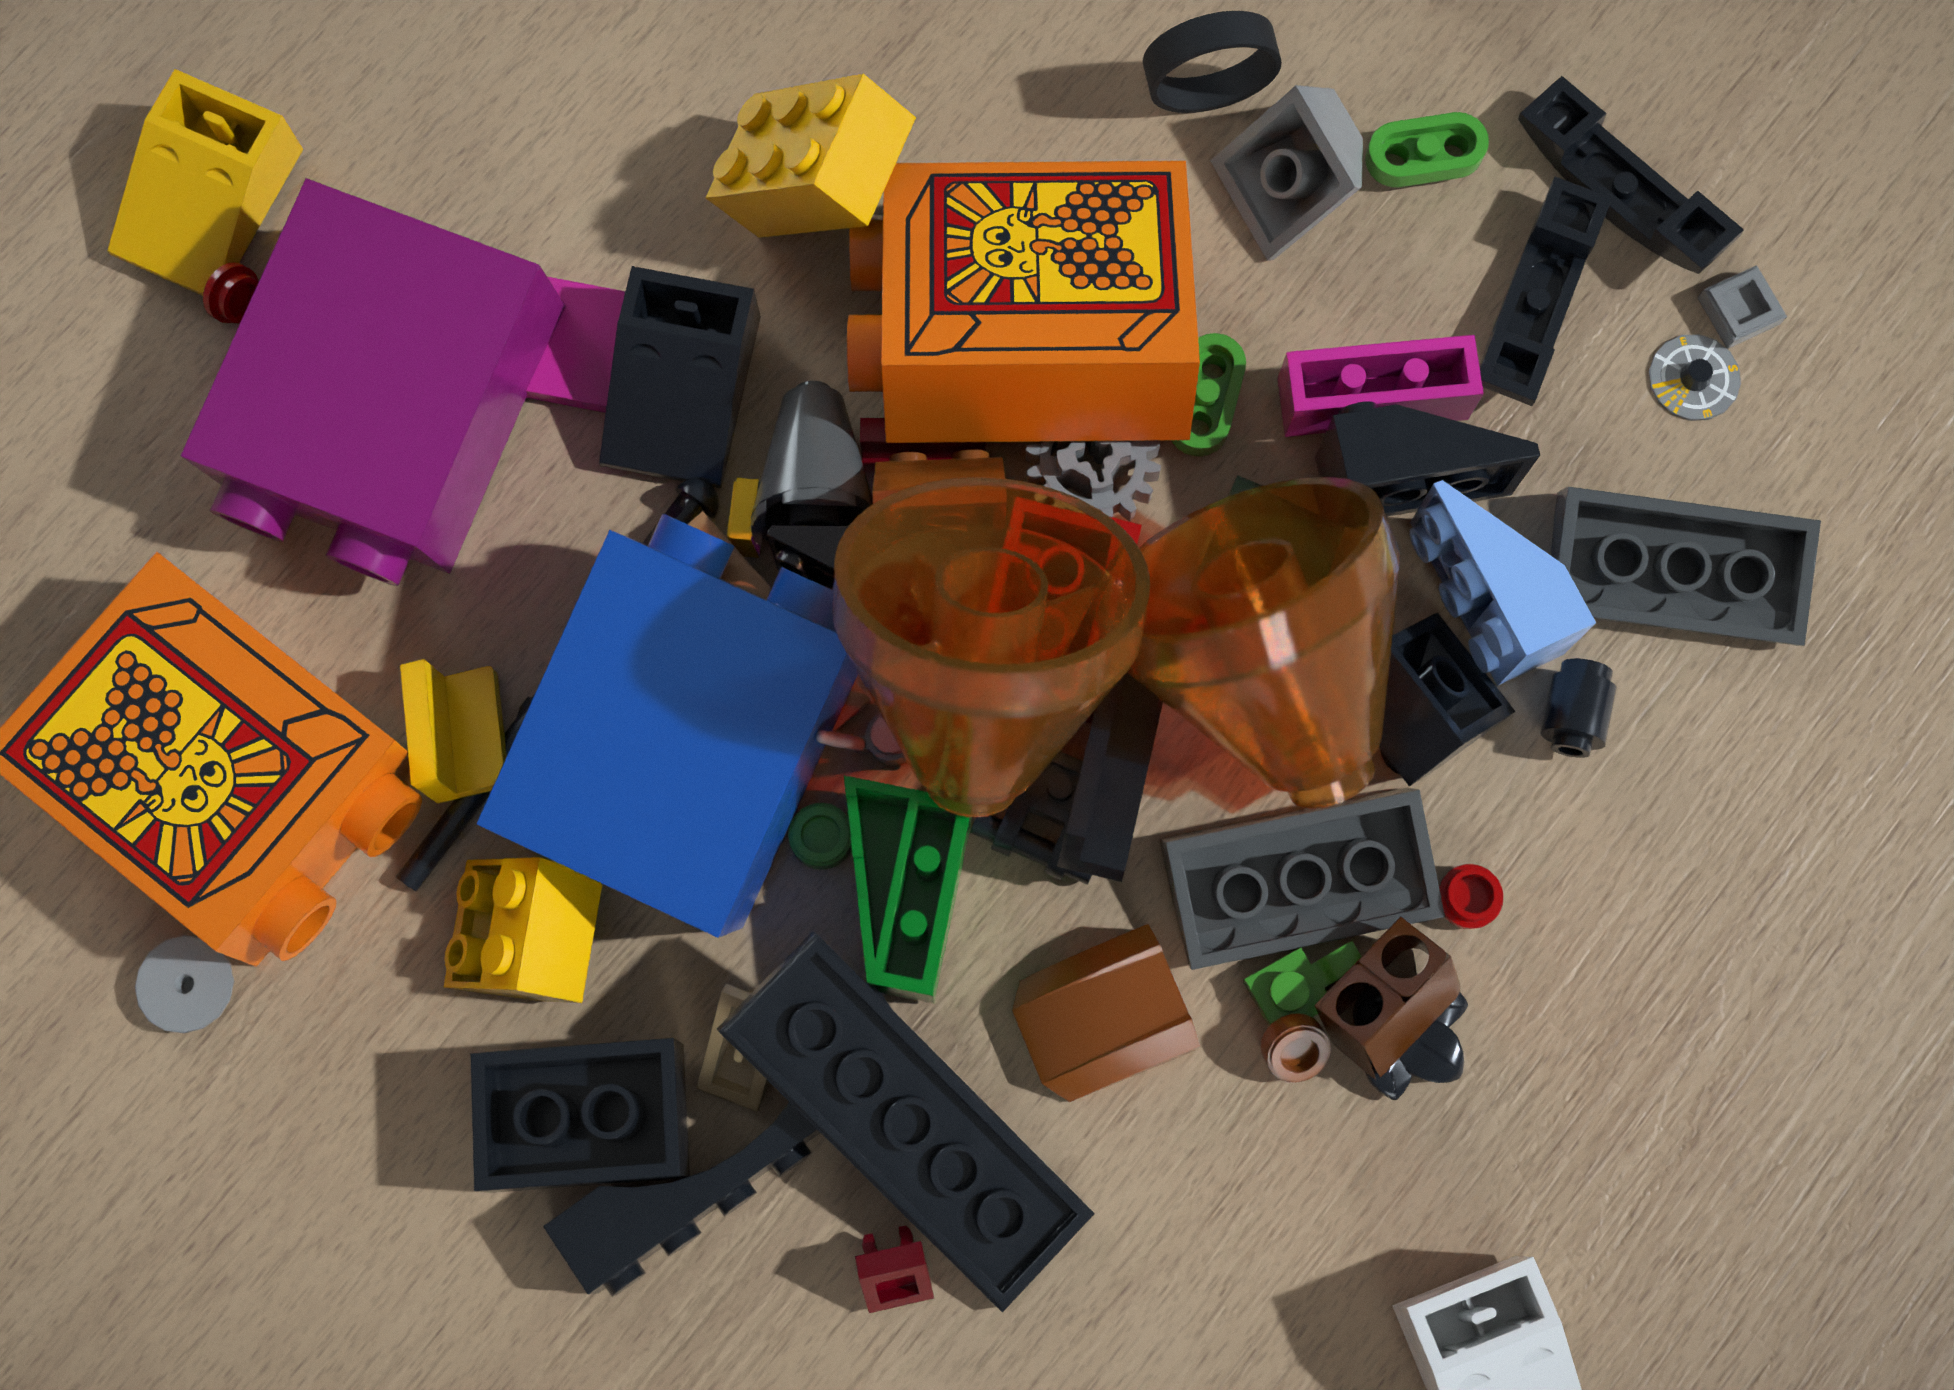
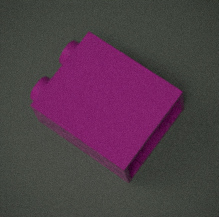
(372, 383)

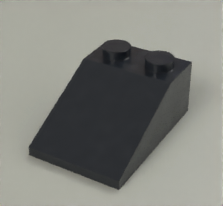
(1409, 450)

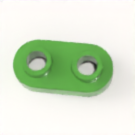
(1422, 148)
(1215, 396)

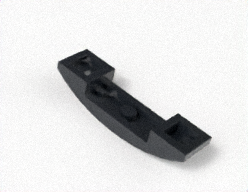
(1643, 203)
(1542, 290)

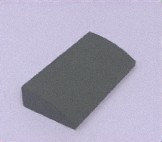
(1688, 564)
(1302, 877)

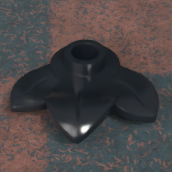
(1432, 1057)

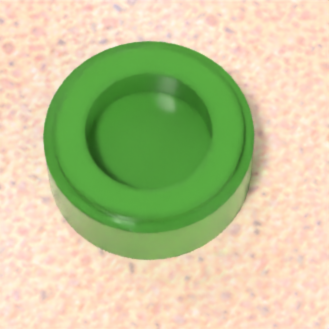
(820, 836)

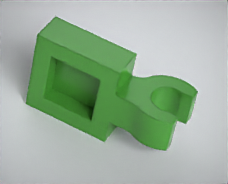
(1295, 984)

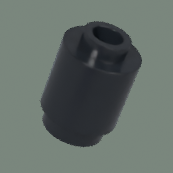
(1579, 707)

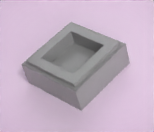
(1742, 307)

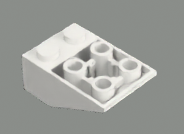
(1489, 1332)

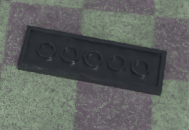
(906, 1121)

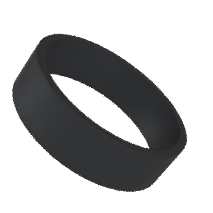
(1203, 36)

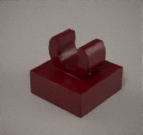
(893, 1274)

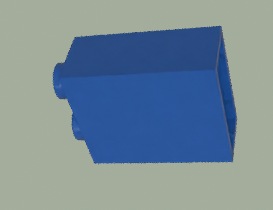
(675, 727)

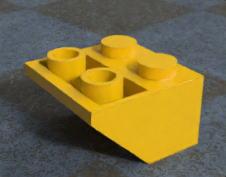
(522, 930)

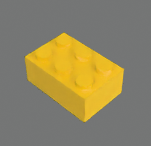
(810, 157)

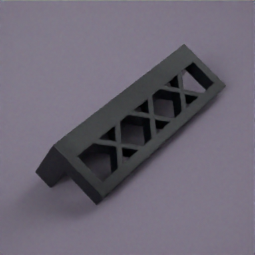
(1111, 781)

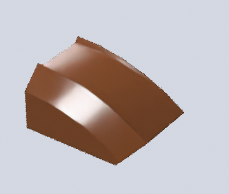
(1103, 1015)

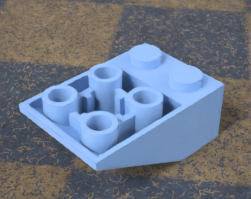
(1501, 585)

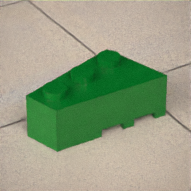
(906, 883)

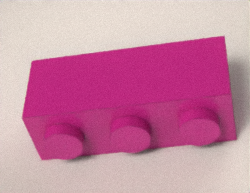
(1422, 374)

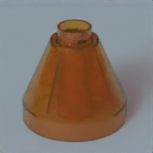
(987, 627)
(1278, 631)

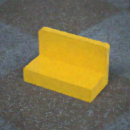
(452, 730)

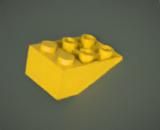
(200, 181)

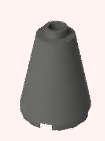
(811, 465)

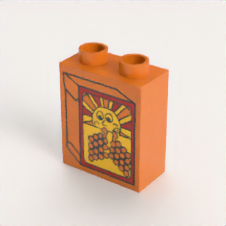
(1029, 302)
(208, 766)

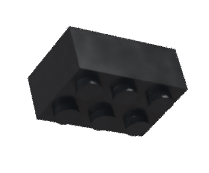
(579, 1115)

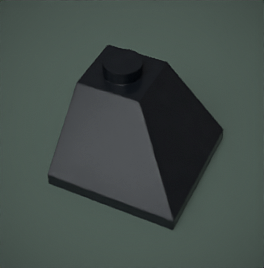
(1434, 700)

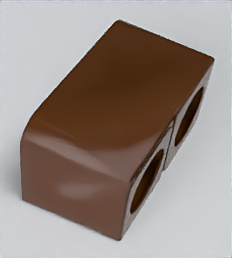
(1398, 1022)

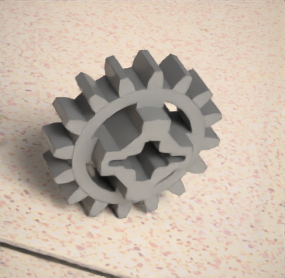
(1069, 471)

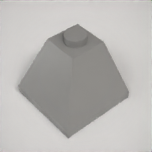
(1292, 166)

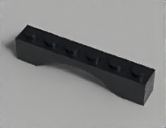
(622, 1226)

